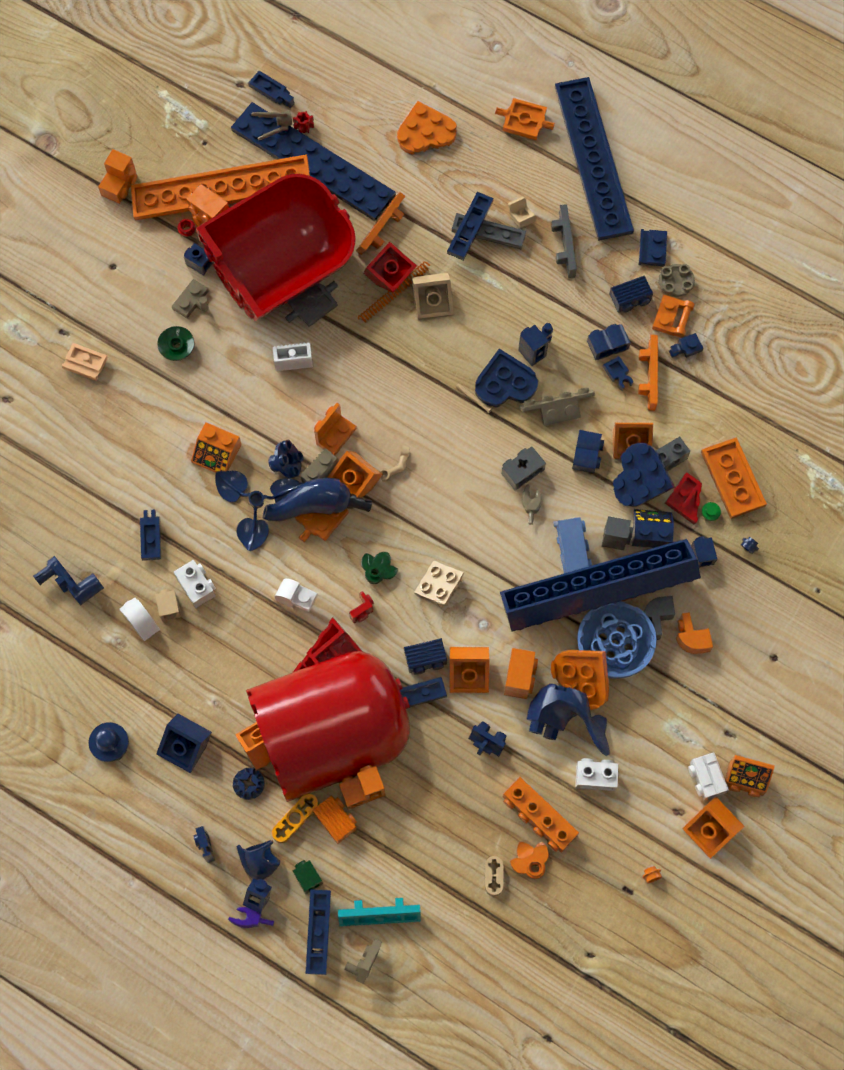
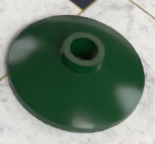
(173, 336)

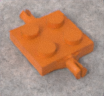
(524, 119)
(320, 524)

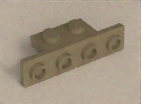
(558, 408)

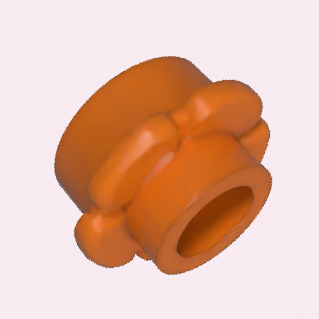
(652, 874)

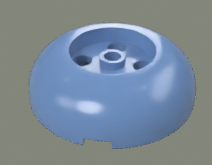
(638, 633)

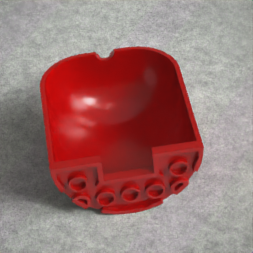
(278, 243)
(331, 721)

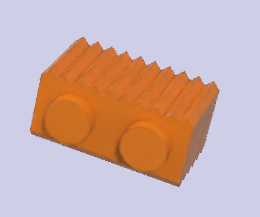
(334, 819)

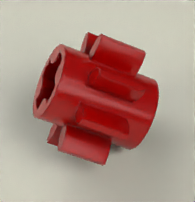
(303, 122)

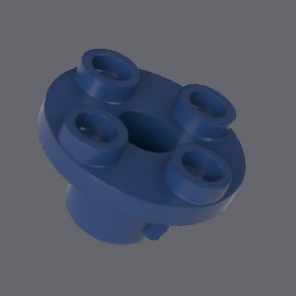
(286, 459)
(108, 742)

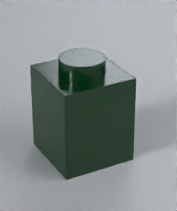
(307, 876)

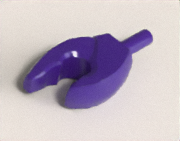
(252, 920)

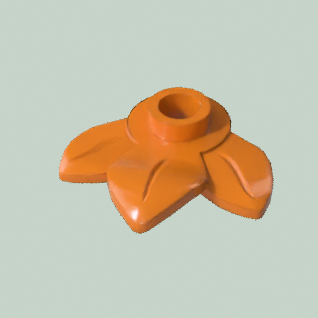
(529, 857)

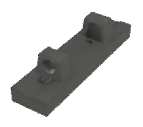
(568, 256)

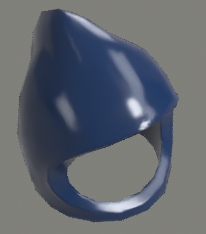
(255, 860)

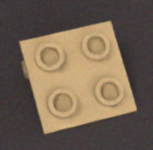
(439, 583)

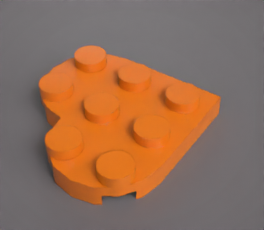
(425, 129)
(583, 672)

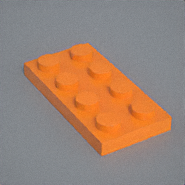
(733, 478)

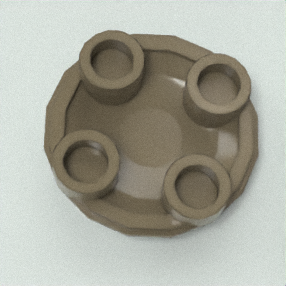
(676, 279)

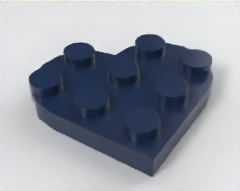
(504, 380)
(642, 476)

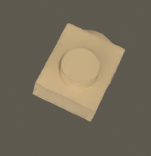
(521, 213)

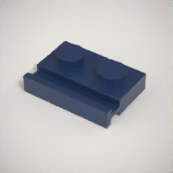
(652, 247)
(203, 842)

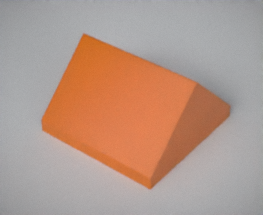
(628, 434)

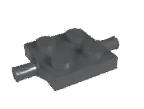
(313, 304)

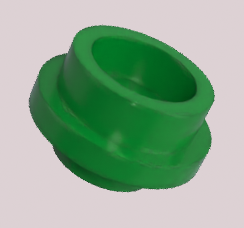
(711, 511)

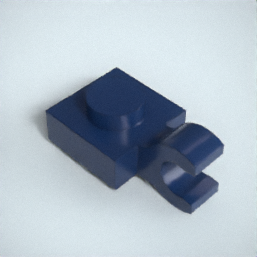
(688, 345)

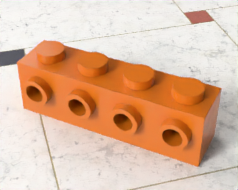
(540, 815)

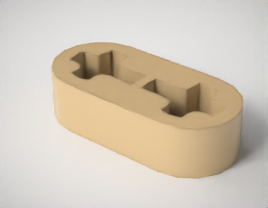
(499, 876)

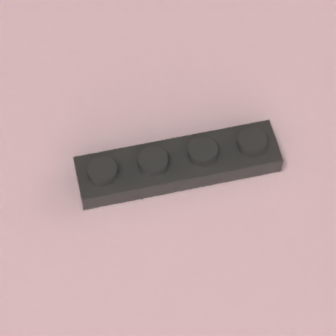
(495, 233)

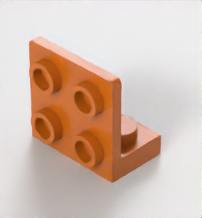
(333, 430)

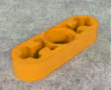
(281, 826)

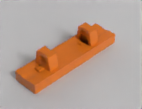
(391, 212)
(651, 388)

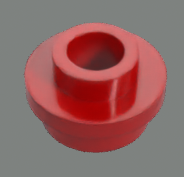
(186, 223)

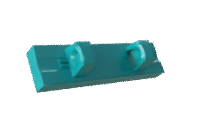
(379, 915)

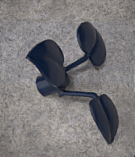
(232, 484)

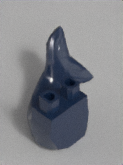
(557, 706)

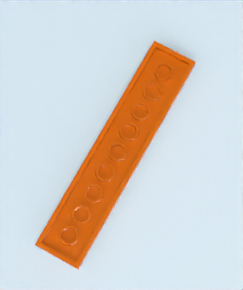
(230, 184)

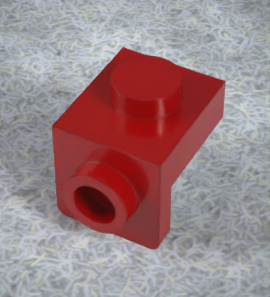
(362, 611)

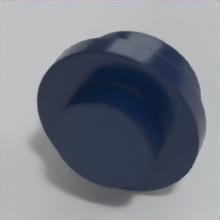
(749, 545)

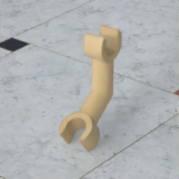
(400, 467)

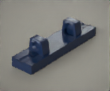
(470, 225)
(318, 932)

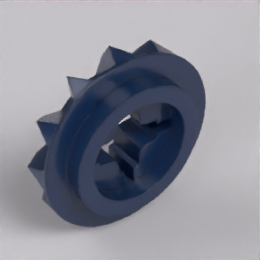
(252, 791)

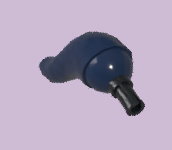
(315, 496)

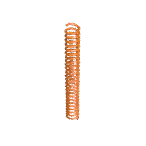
(424, 270)

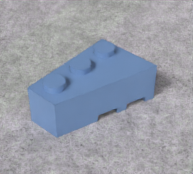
(572, 544)

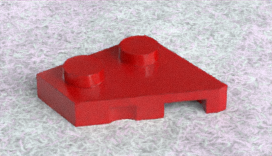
(686, 498)

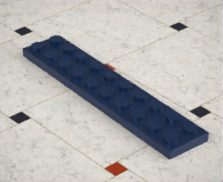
(593, 159)
(334, 172)

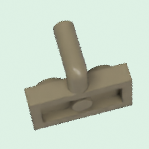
(191, 298)
(364, 966)

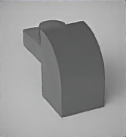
(659, 610)

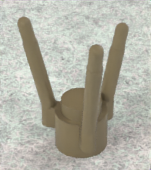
(282, 118)

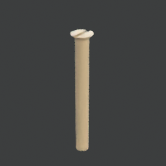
(474, 398)

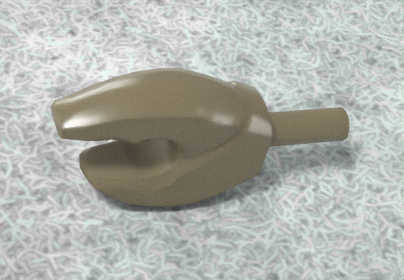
(531, 505)

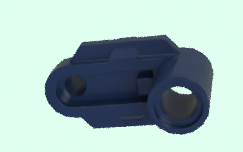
(81, 592)

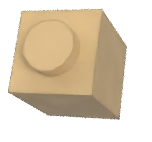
(168, 605)

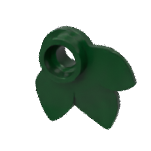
(380, 565)

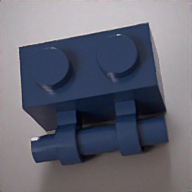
(534, 343)

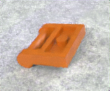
(667, 313)

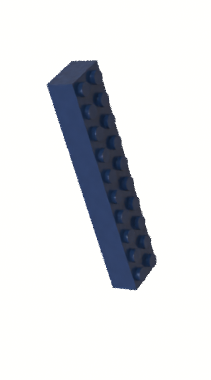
(600, 585)

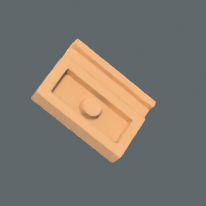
(84, 361)

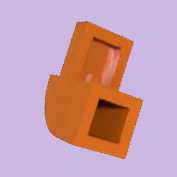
(690, 640)

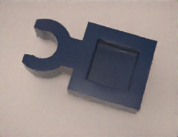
(617, 371)

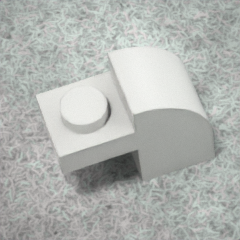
(292, 593)
(139, 618)

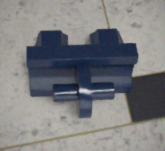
(486, 741)

